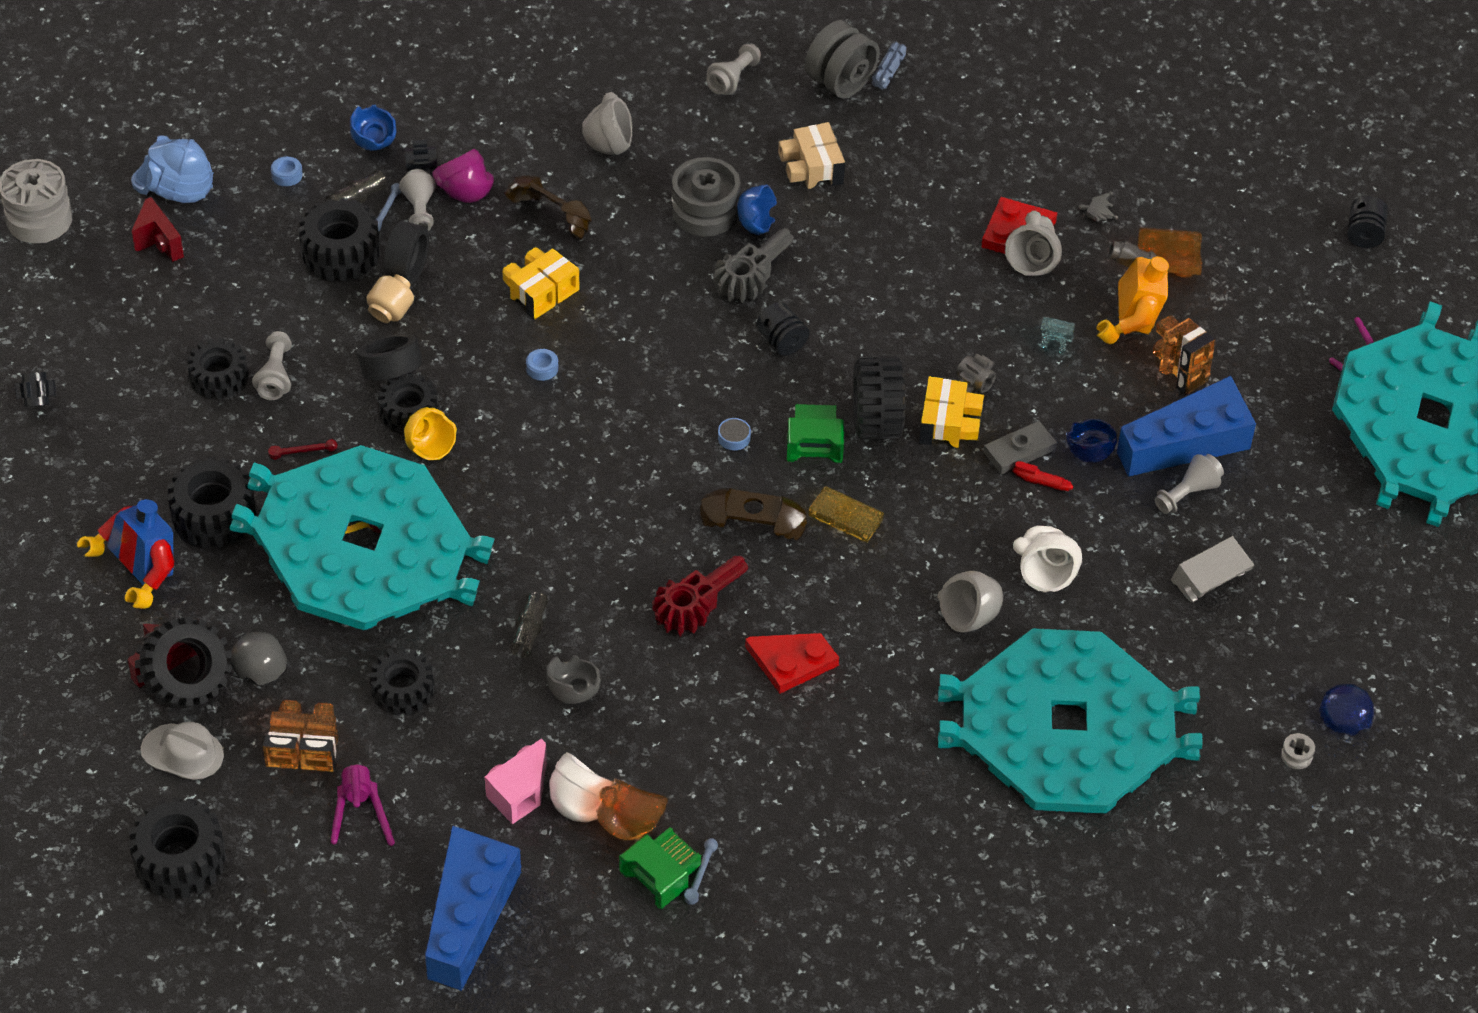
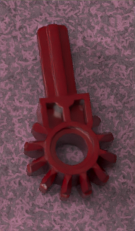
(692, 599)

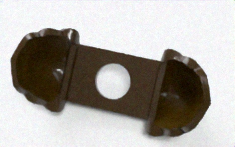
(531, 187)
(782, 512)

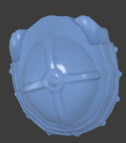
(174, 171)

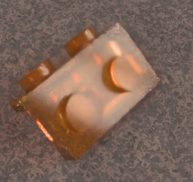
(1177, 247)

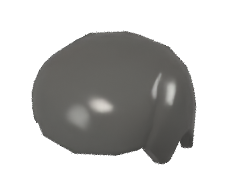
(258, 657)
(573, 680)

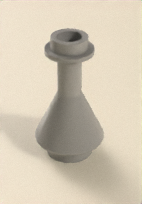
(724, 76)
(418, 188)
(272, 378)
(1202, 474)

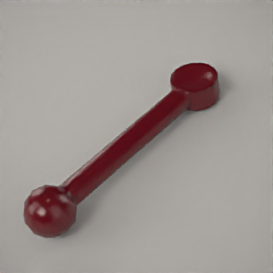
(276, 452)

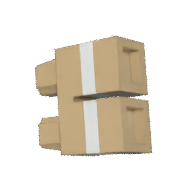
(816, 156)

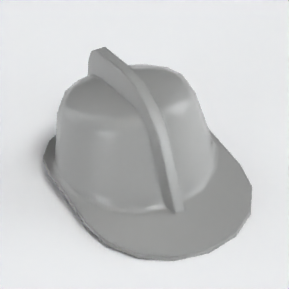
(183, 750)

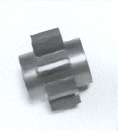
(976, 373)

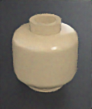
(390, 298)

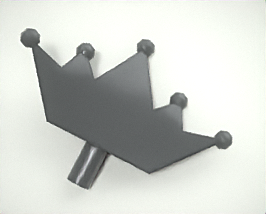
(1099, 207)

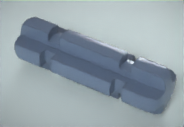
(889, 65)

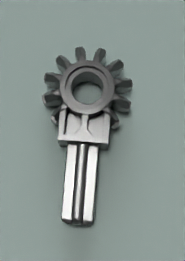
(747, 271)

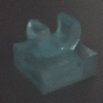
(1056, 330)

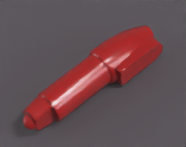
(1032, 474)

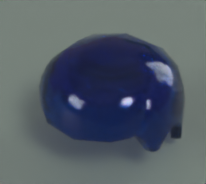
(1091, 440)
(1347, 709)

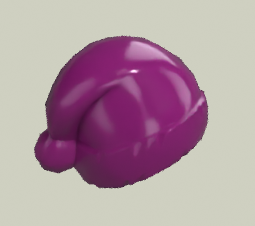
(465, 177)

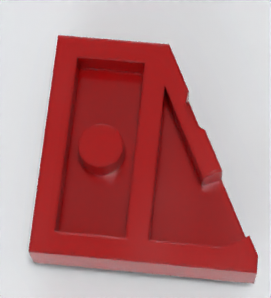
(1006, 218)
(792, 658)

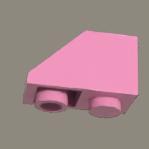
(518, 783)

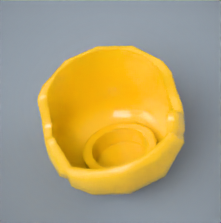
(430, 434)

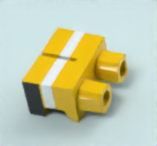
(542, 282)
(944, 411)

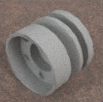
(35, 201)

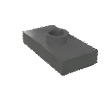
(1021, 446)

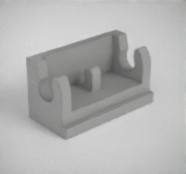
(1211, 569)

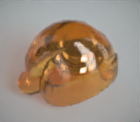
(628, 810)

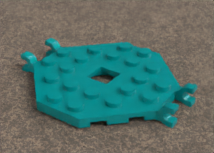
(1381, 403)
(348, 583)
(1061, 769)

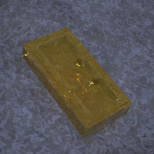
(846, 514)

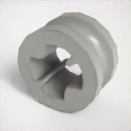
(1298, 741)

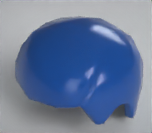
(372, 128)
(754, 209)

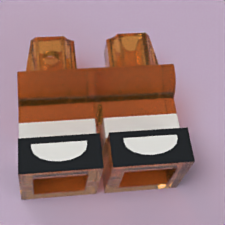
(1185, 352)
(302, 737)

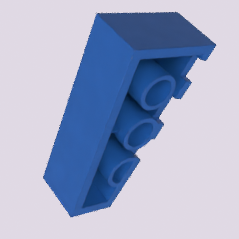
(1202, 424)
(470, 899)

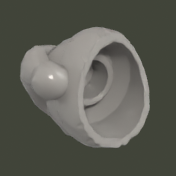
(609, 126)
(1034, 246)
(970, 600)

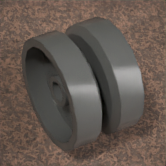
(842, 59)
(705, 196)

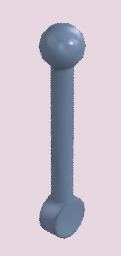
(395, 190)
(691, 895)

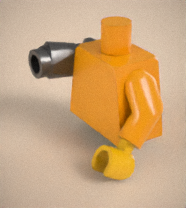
(1140, 291)

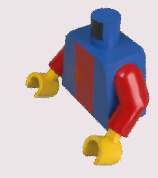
(141, 544)

